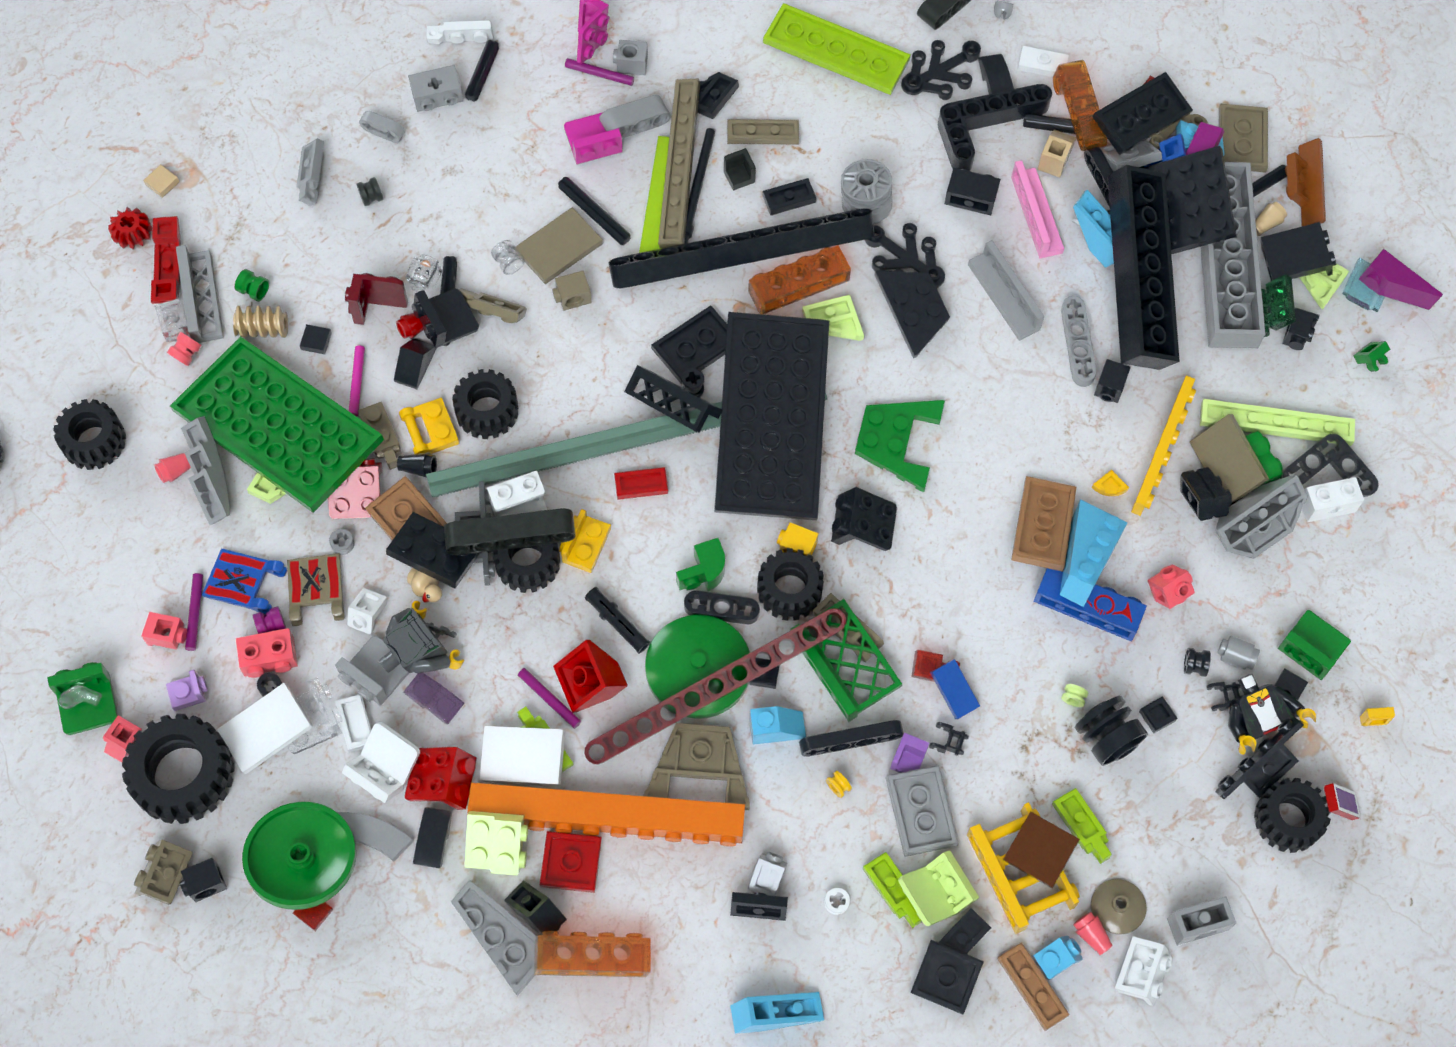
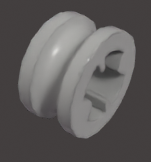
(349, 544)

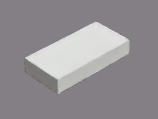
(355, 721)

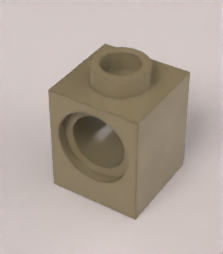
(572, 290)

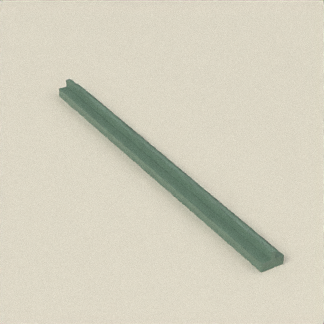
(563, 452)

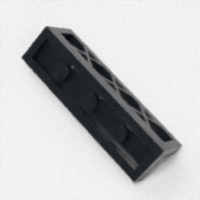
(677, 393)

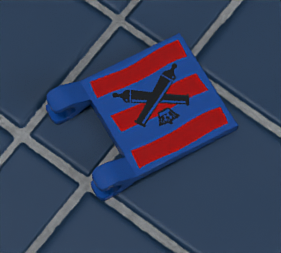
(238, 579)

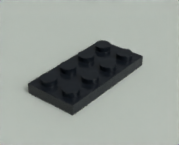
(1142, 113)

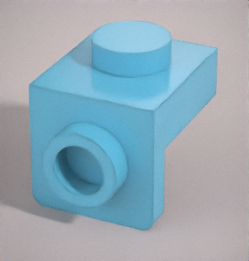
(1058, 956)

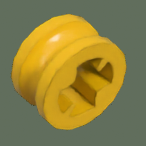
(838, 784)

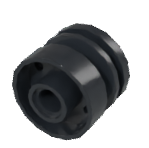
(1114, 736)

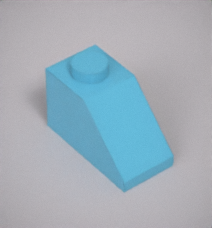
(776, 725)

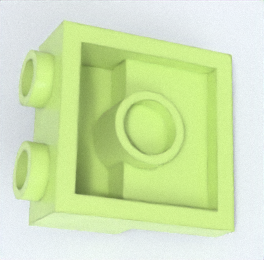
(495, 842)

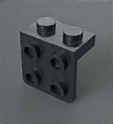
(444, 316)
(864, 518)

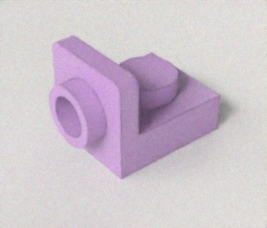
(187, 691)

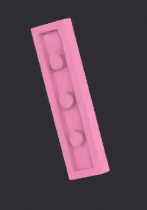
(1036, 211)

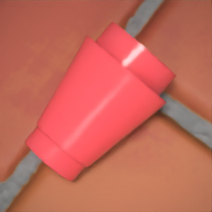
(172, 467)
(1092, 932)

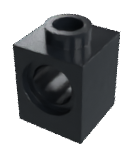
(1112, 381)
(202, 880)

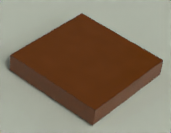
(1041, 849)

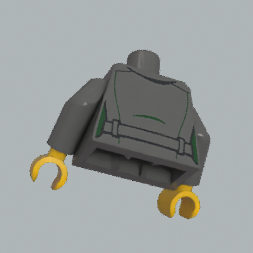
(415, 644)

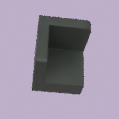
(739, 169)

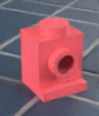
(158, 625)
(118, 736)

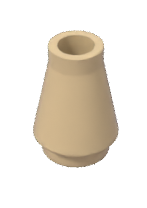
(1270, 217)

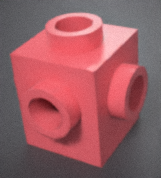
(1171, 586)

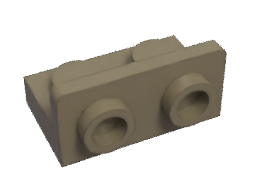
(162, 871)

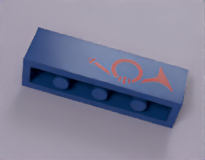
(1102, 610)

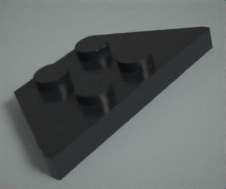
(914, 306)

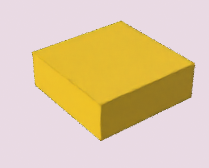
(1377, 716)

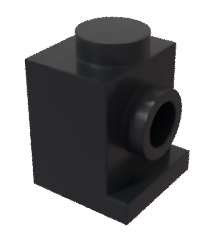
(1301, 330)

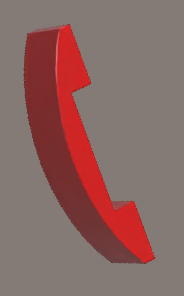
(166, 270)

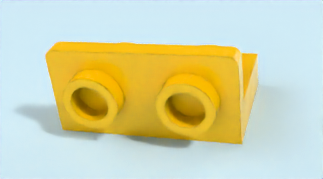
(588, 543)

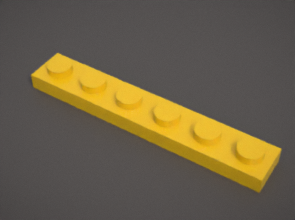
(1161, 454)

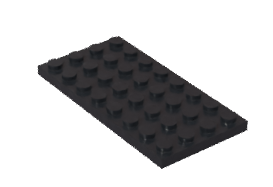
(772, 416)

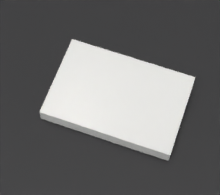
(265, 728)
(522, 755)

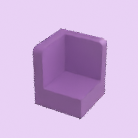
(909, 754)

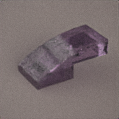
(433, 697)

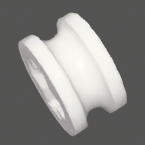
(841, 908)

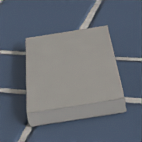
(921, 811)

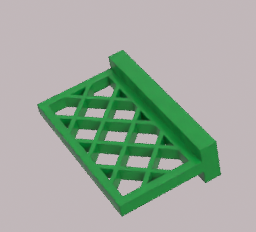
(830, 676)

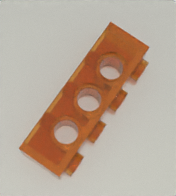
(768, 299)
(550, 963)

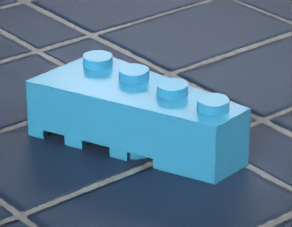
(1089, 548)

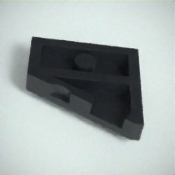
(715, 93)

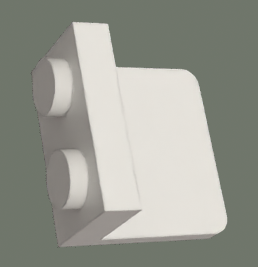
(383, 763)

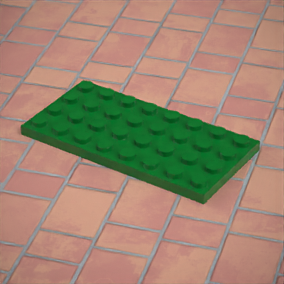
(278, 424)

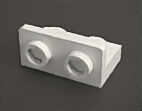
(1144, 970)

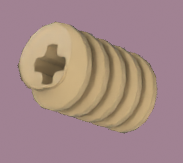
(260, 322)

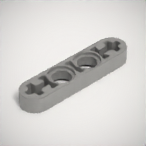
(1082, 340)

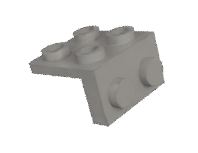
(368, 674)

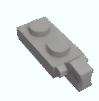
(309, 171)

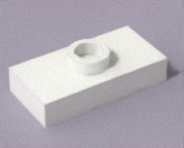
(1040, 61)

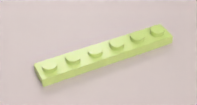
(1278, 421)

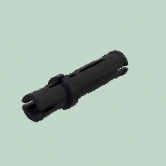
(609, 612)

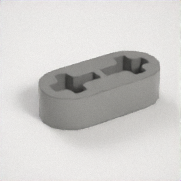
(381, 126)

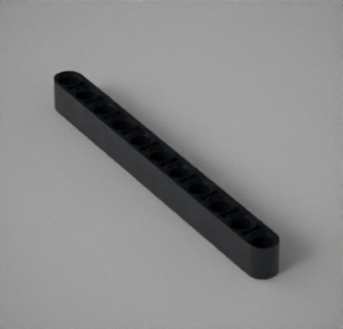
(741, 248)

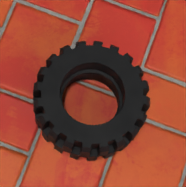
(159, 741)

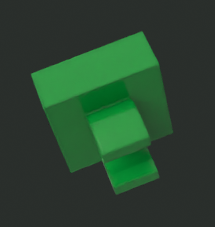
(1371, 353)

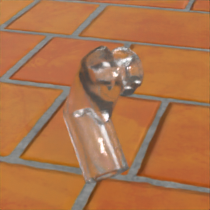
(77, 695)

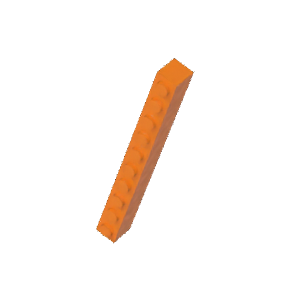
(613, 813)

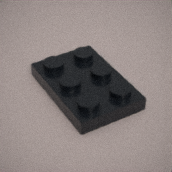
(423, 547)

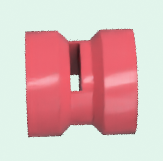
(184, 349)

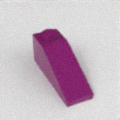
(1396, 281)

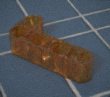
(1075, 83)

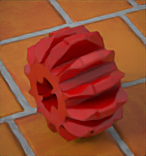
(130, 228)

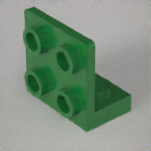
(1314, 644)

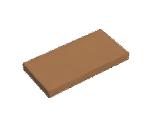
(1044, 523)

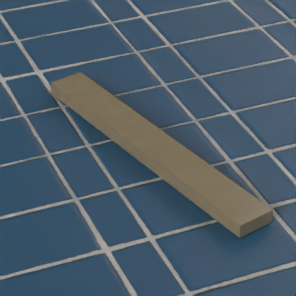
(679, 163)

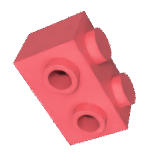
(266, 653)

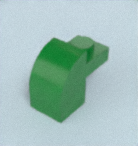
(709, 567)

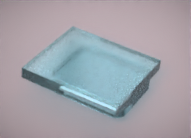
(1358, 292)

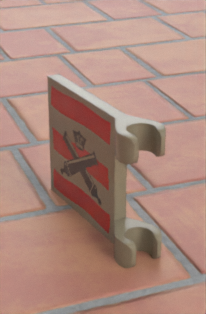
(314, 583)

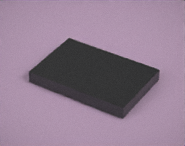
(693, 343)

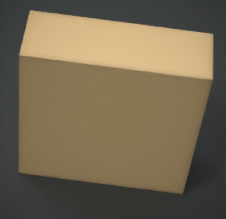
(161, 181)

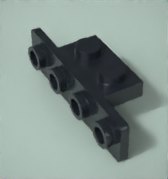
(1266, 765)

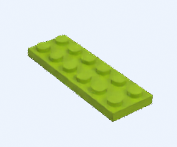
(836, 48)

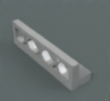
(1006, 291)
(190, 294)

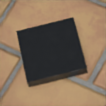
(947, 977)

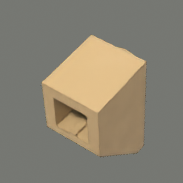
(1056, 153)

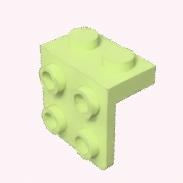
(938, 889)

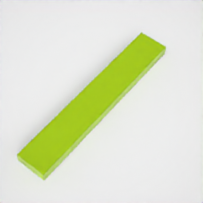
(655, 198)

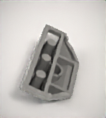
(1262, 517)

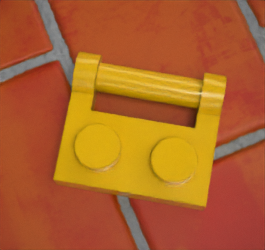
(436, 423)

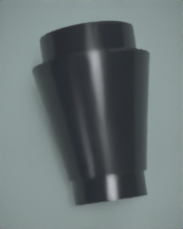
(417, 464)

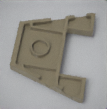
(700, 754)

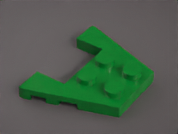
(886, 437)

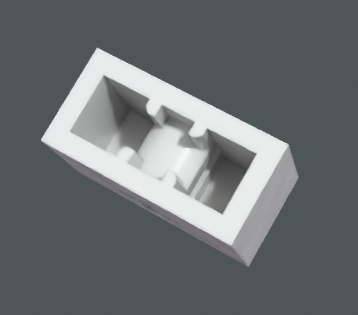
(1332, 499)

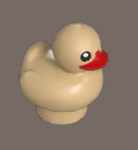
(424, 586)

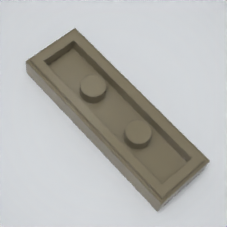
(762, 131)

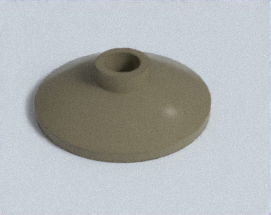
(1113, 918)

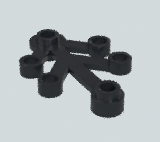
(939, 71)
(907, 258)

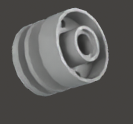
(867, 186)

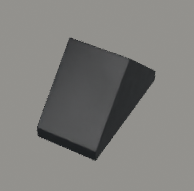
(413, 362)

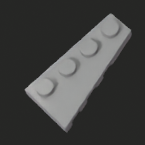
(500, 934)

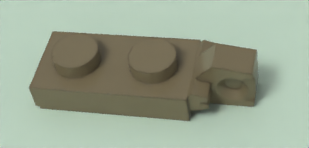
(492, 305)
(377, 418)

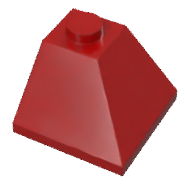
(589, 676)

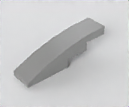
(208, 472)

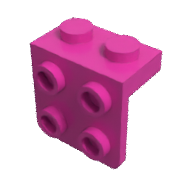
(591, 28)
(591, 140)

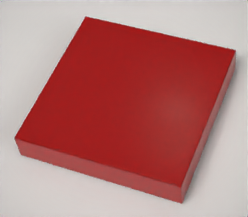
(570, 862)

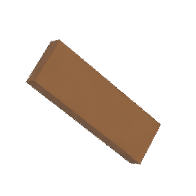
(1033, 986)

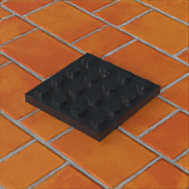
(1197, 199)

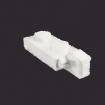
(460, 31)

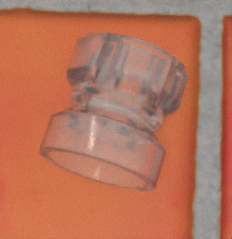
(507, 257)

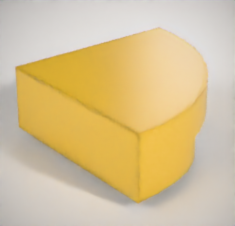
(1110, 485)

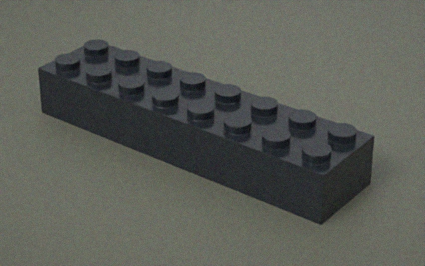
(1143, 268)

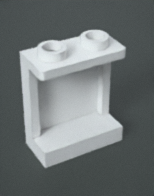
(517, 495)

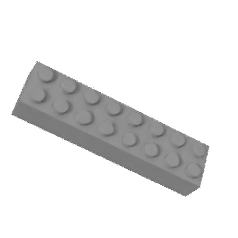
(1233, 272)

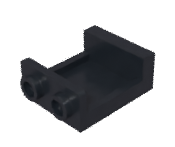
(1298, 252)

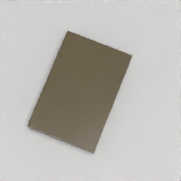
(1245, 135)
(559, 245)
(1230, 457)

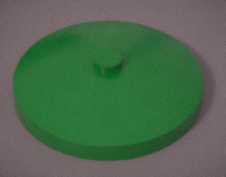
(690, 652)
(299, 855)

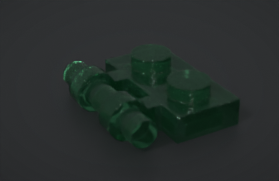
(1280, 304)

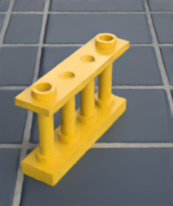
(1007, 889)

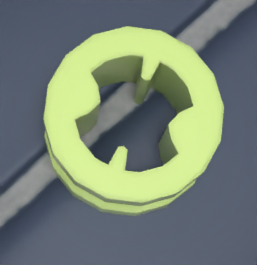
(1074, 695)

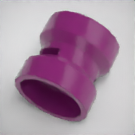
(270, 621)

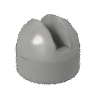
(1003, 8)

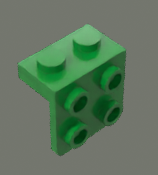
(85, 715)

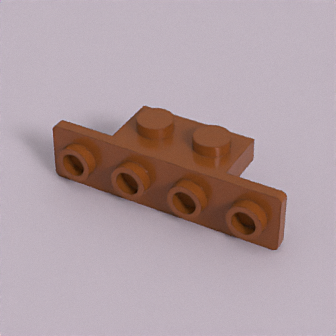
(1306, 181)

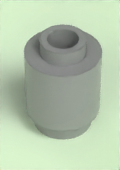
(1238, 653)

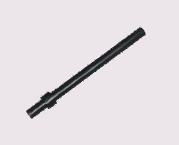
(698, 181)

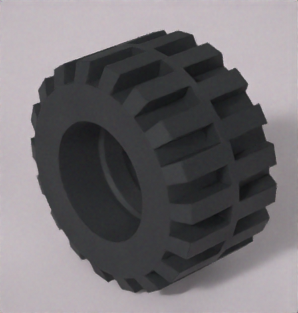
(482, 386)
(83, 417)
(795, 565)
(527, 576)
(1306, 800)

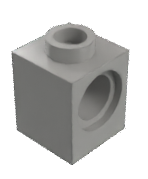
(637, 51)

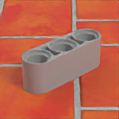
(636, 116)

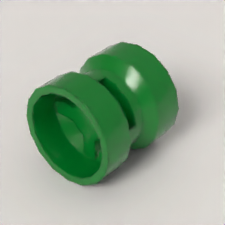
(252, 285)

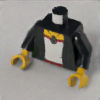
(1262, 712)

